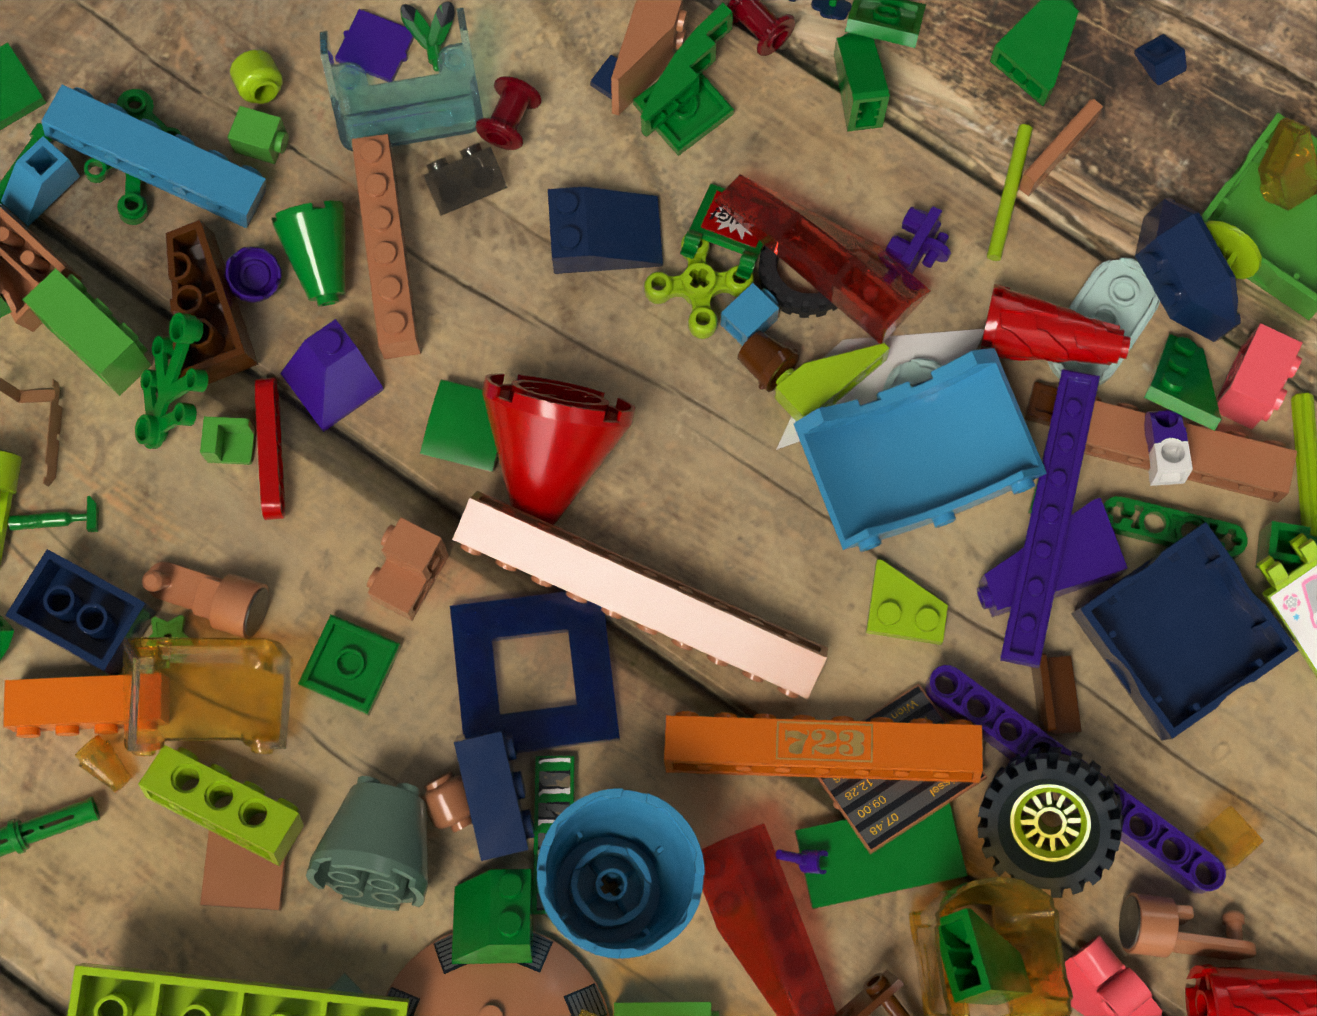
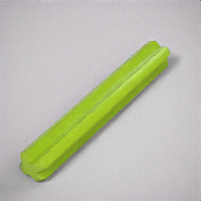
(1306, 459)

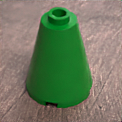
(315, 248)

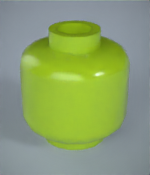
(256, 76)

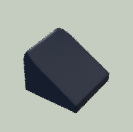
(1162, 59)

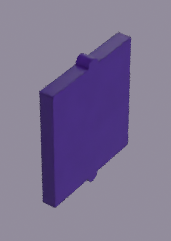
(375, 45)

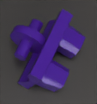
(925, 228)

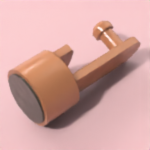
(229, 603)
(1151, 929)

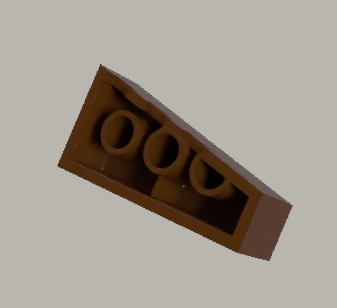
(201, 290)

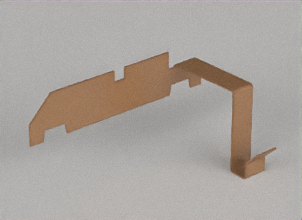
(55, 417)

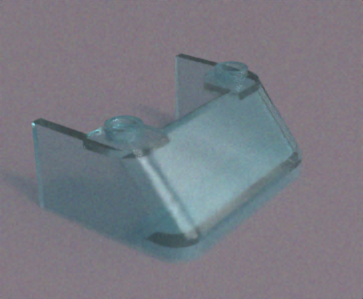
(407, 108)

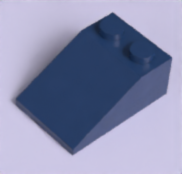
(603, 230)

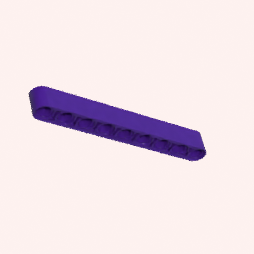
(1029, 735)

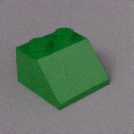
(494, 918)

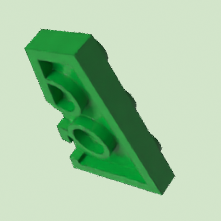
(1184, 382)

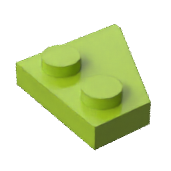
(904, 608)

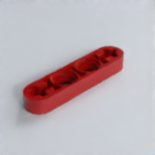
(270, 449)

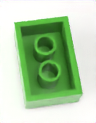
(89, 330)

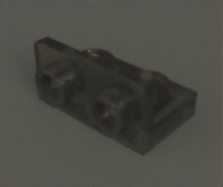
(463, 179)

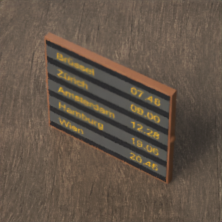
(888, 808)

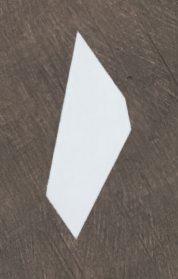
(938, 346)

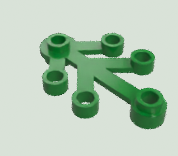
(132, 184)
(154, 425)

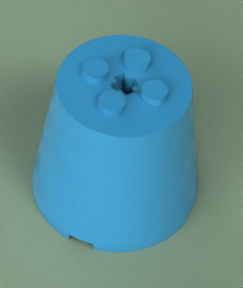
(641, 848)

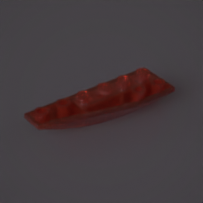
(828, 256)
(763, 923)

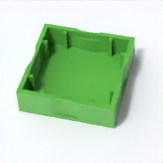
(1282, 236)

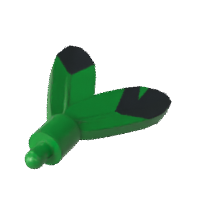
(428, 36)

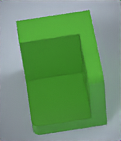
(228, 440)

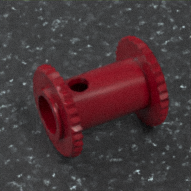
(763, 24)
(503, 125)

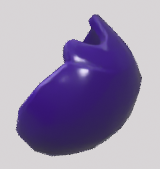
(253, 274)

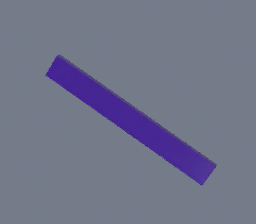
(1050, 519)

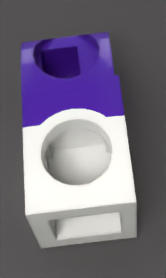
(1167, 448)

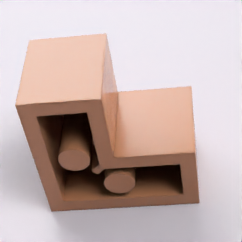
(410, 568)

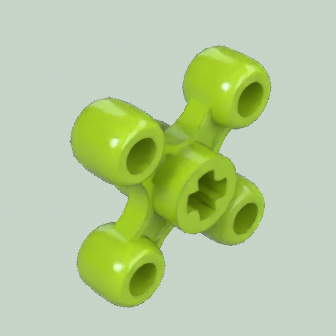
(698, 297)

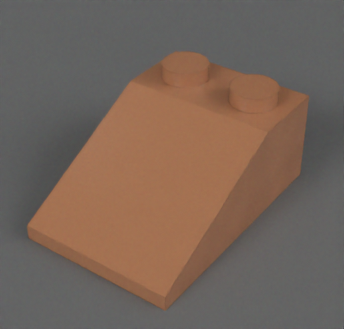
(647, 48)

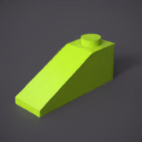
(826, 380)

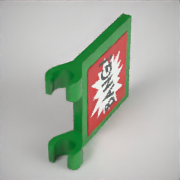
(720, 228)

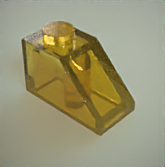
(1289, 166)

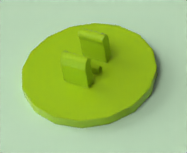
(1236, 248)

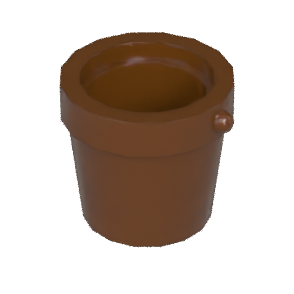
(767, 359)

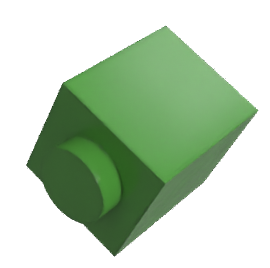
(258, 135)

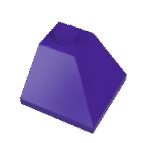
(330, 376)

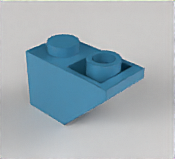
(38, 181)

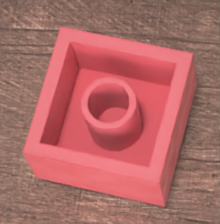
(1258, 377)

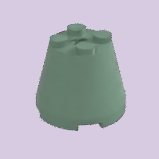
(375, 847)

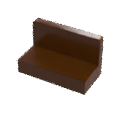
(1056, 696)

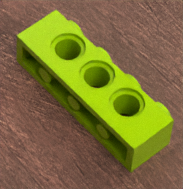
(268, 839)

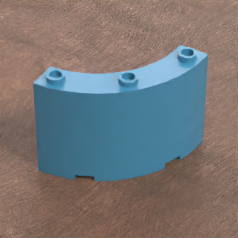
(920, 451)

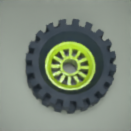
(1031, 860)

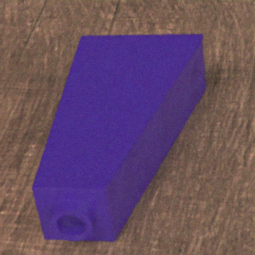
(1088, 559)

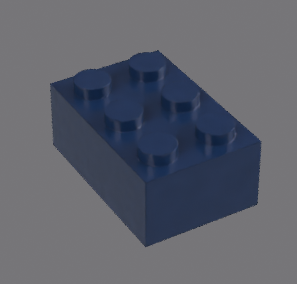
(80, 612)
(494, 792)

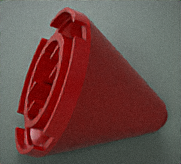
(550, 438)

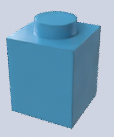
(749, 313)

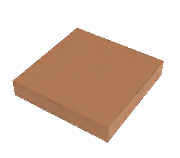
(240, 878)

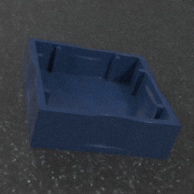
(1184, 632)

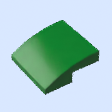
(460, 427)

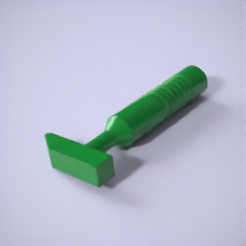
(56, 519)

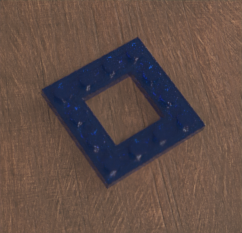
(481, 623)

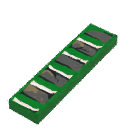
(552, 796)

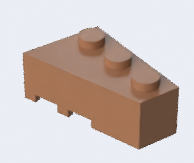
(23, 265)

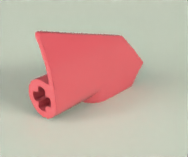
(1104, 984)

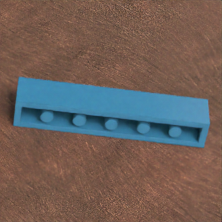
(154, 155)

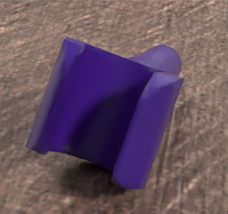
(807, 860)

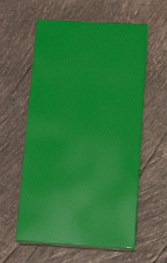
(914, 859)

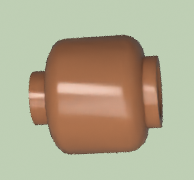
(447, 802)

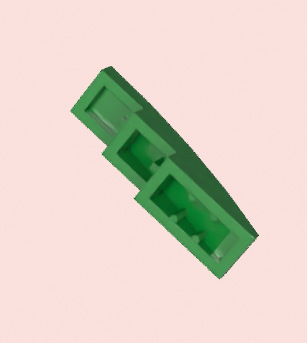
(681, 77)

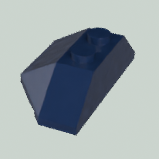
(1188, 270)

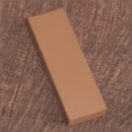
(1060, 147)

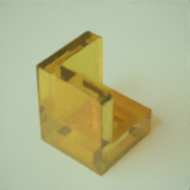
(1229, 838)

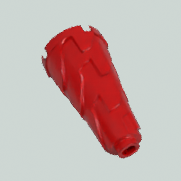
(1034, 329)
(1250, 992)

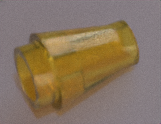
(103, 763)

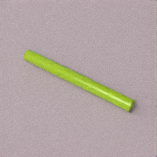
(1009, 192)

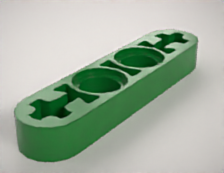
(1173, 522)

